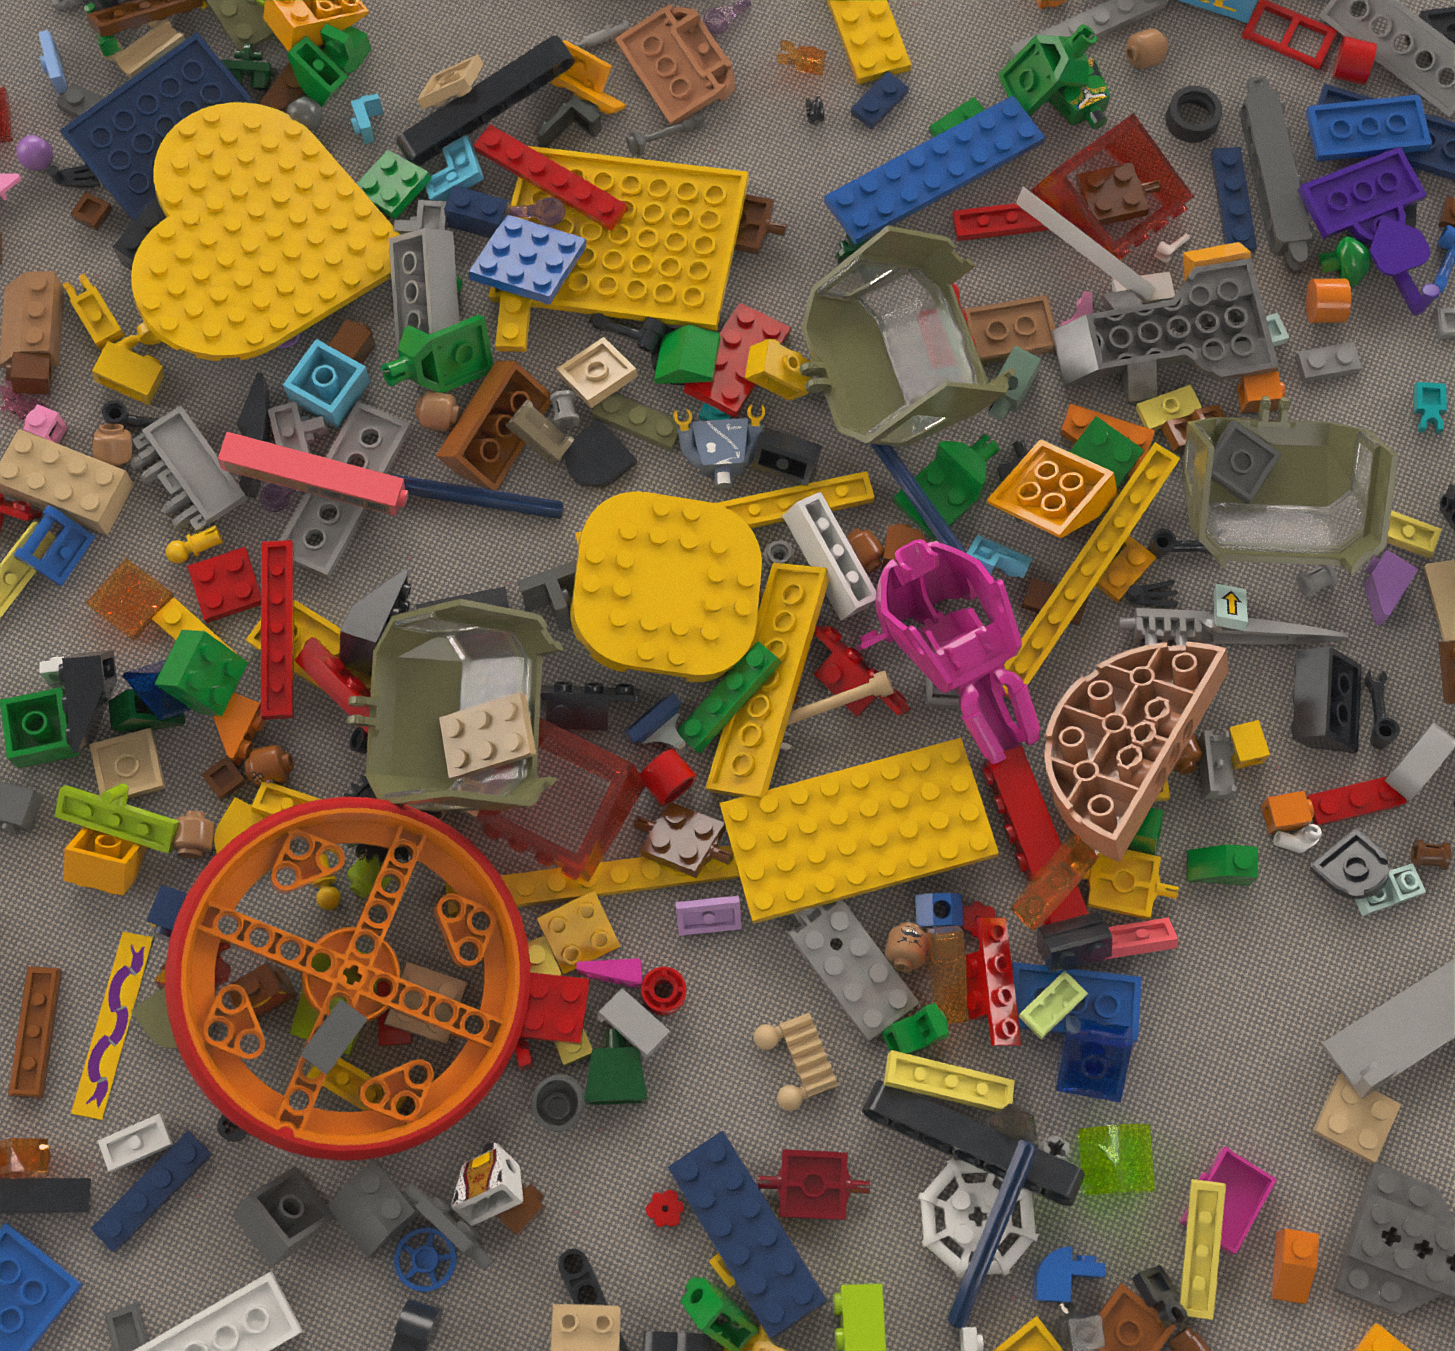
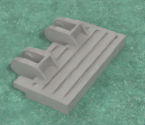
(189, 466)

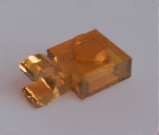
(806, 59)

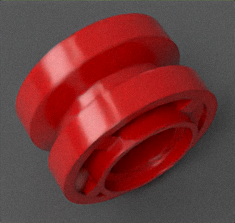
(660, 976)

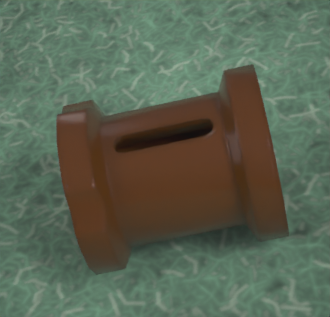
(1431, 854)

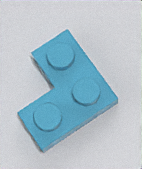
(462, 170)
(996, 555)

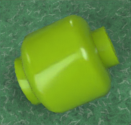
(363, 875)

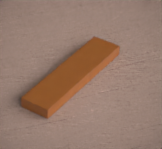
(35, 1032)

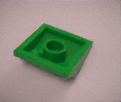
(687, 356)

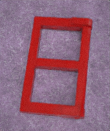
(1296, 19)

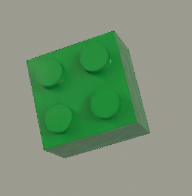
(201, 672)
(35, 728)

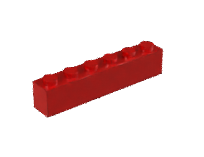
(1028, 823)

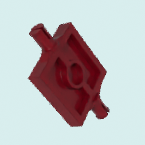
(813, 1184)

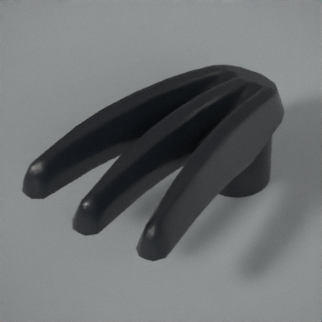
(72, 177)
(1141, 595)

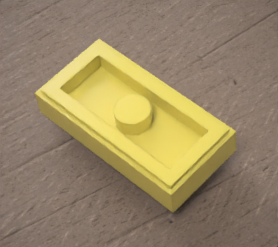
(1167, 407)
(1412, 534)

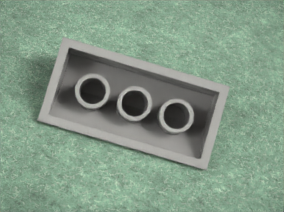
(423, 281)

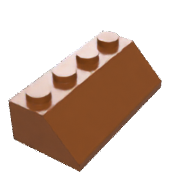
(480, 442)

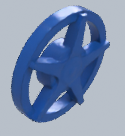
(425, 1259)

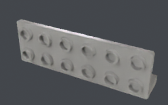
(1397, 1032)

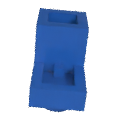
(1055, 1273)

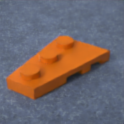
(1079, 418)

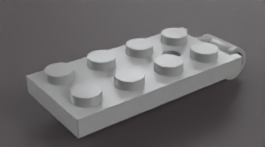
(856, 973)

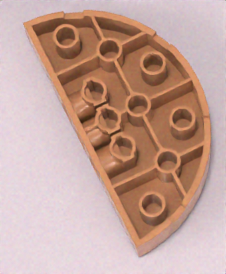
(1123, 735)

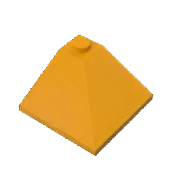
(1055, 490)

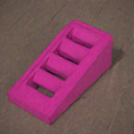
(620, 971)

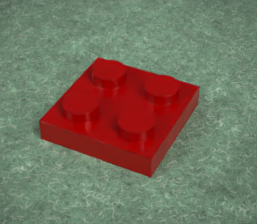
(225, 584)
(556, 1008)

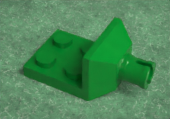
(1046, 66)
(442, 358)
(951, 480)

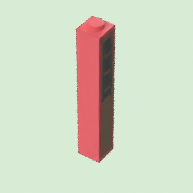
(312, 474)

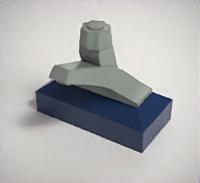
(658, 725)

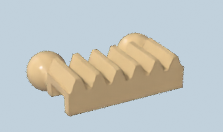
(147, 48)
(806, 1054)

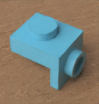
(363, 108)

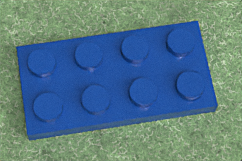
(1367, 127)
(1109, 996)

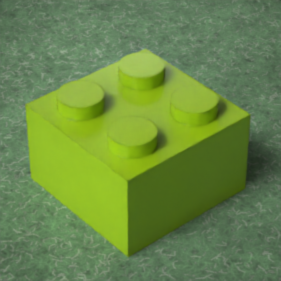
(860, 1318)

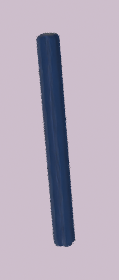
(917, 496)
(483, 497)
(992, 1234)

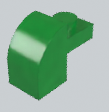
(345, 47)
(918, 1031)

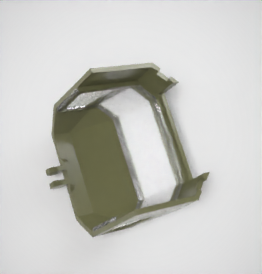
(895, 341)
(1317, 506)
(442, 664)

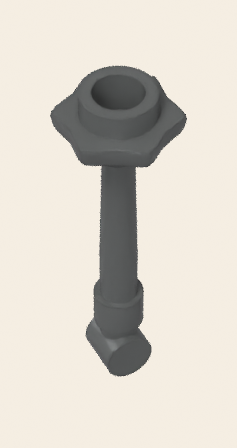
(637, 142)

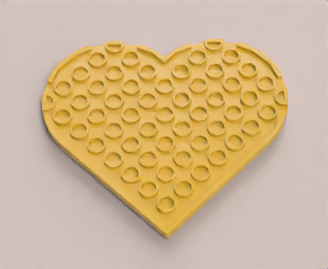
(254, 235)

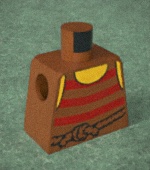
(264, 989)

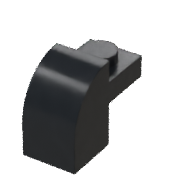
(416, 1326)

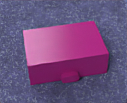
(1244, 1195)

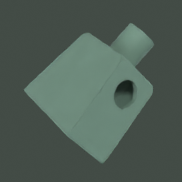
(1025, 375)

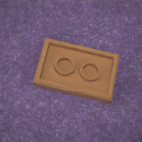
(1011, 323)

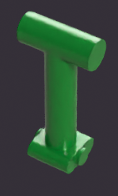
(107, 44)

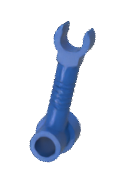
(1447, 242)

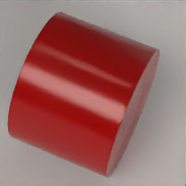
(1354, 60)
(668, 777)

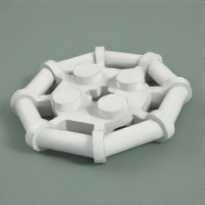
(966, 1232)

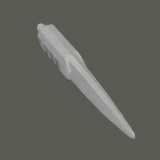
(1200, 626)

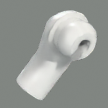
(1300, 841)

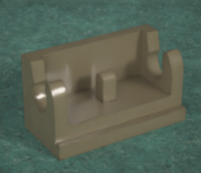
(539, 433)

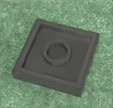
(1242, 461)

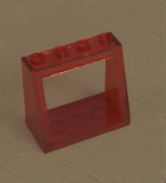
(1126, 144)
(614, 809)

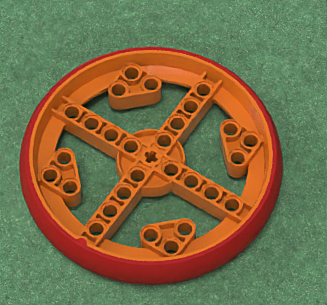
(323, 825)

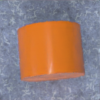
(1328, 300)

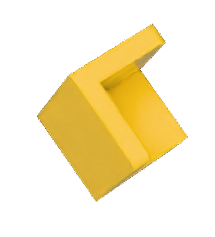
(1248, 745)

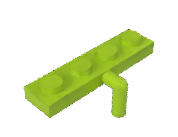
(115, 817)

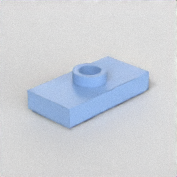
(51, 62)

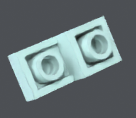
(1401, 886)

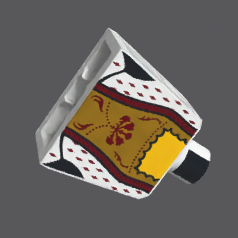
(487, 1185)

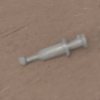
(603, 35)

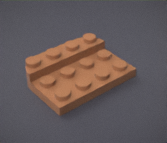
(678, 62)

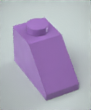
(1387, 583)

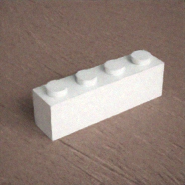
(828, 547)

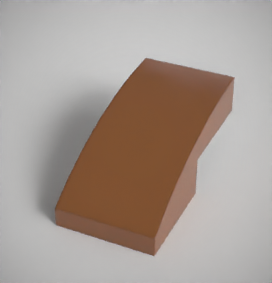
(1176, 429)

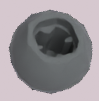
(306, 112)

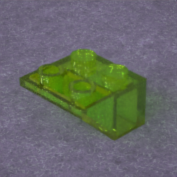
(1117, 1160)

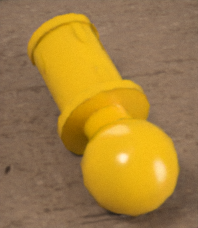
(178, 551)
(328, 896)

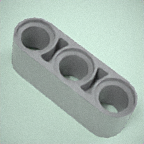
(1421, 761)

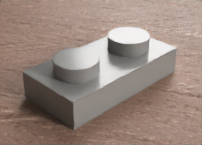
(1328, 362)

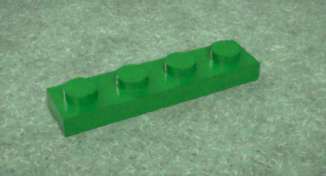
(728, 697)

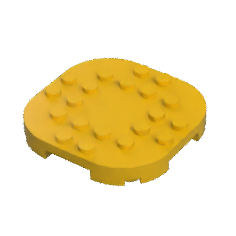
(666, 586)

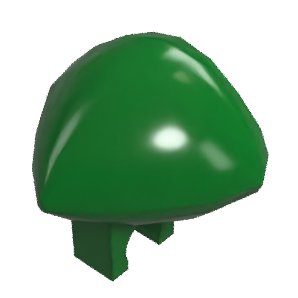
(1350, 260)

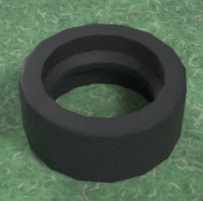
(1200, 96)

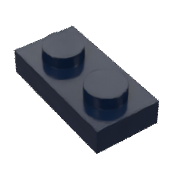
(879, 100)

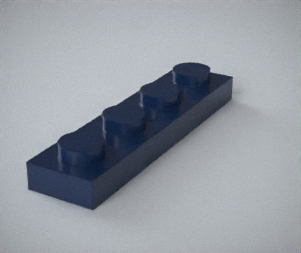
(1233, 197)
(151, 1192)

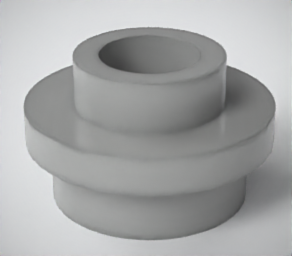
(778, 547)

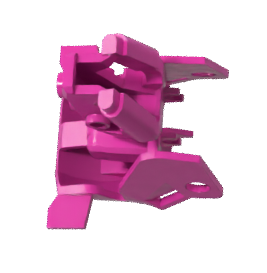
(956, 646)

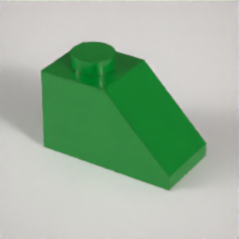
(315, 71)
(1223, 865)

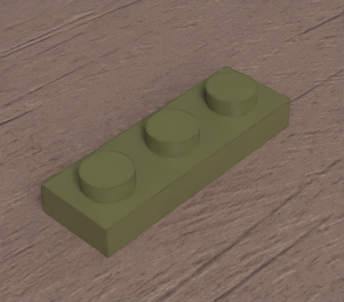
(638, 420)

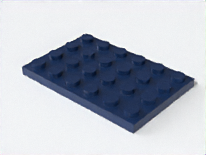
(127, 127)

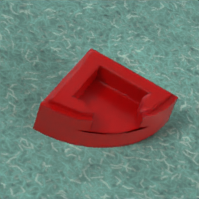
(523, 1054)

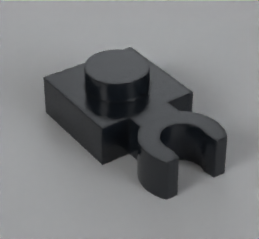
(1160, 1292)

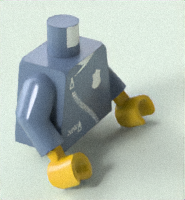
(720, 446)

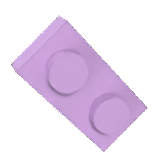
(708, 915)

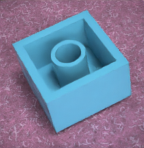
(327, 383)

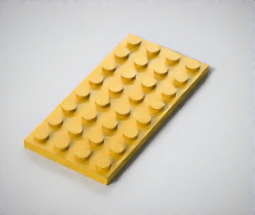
(858, 830)

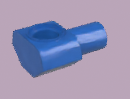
(953, 906)

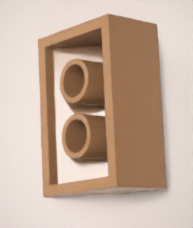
(32, 316)

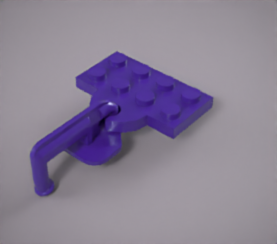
(1371, 205)

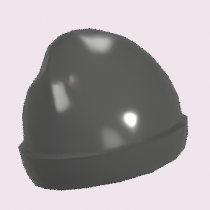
(557, 1103)

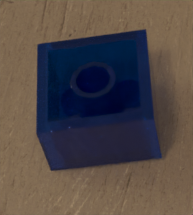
(1093, 1058)

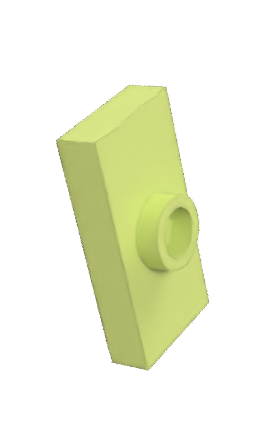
(1052, 1004)

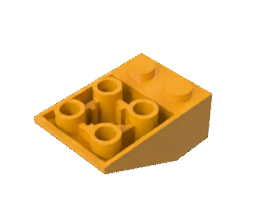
(300, 18)

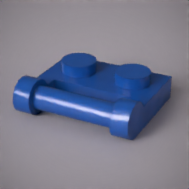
(63, 551)

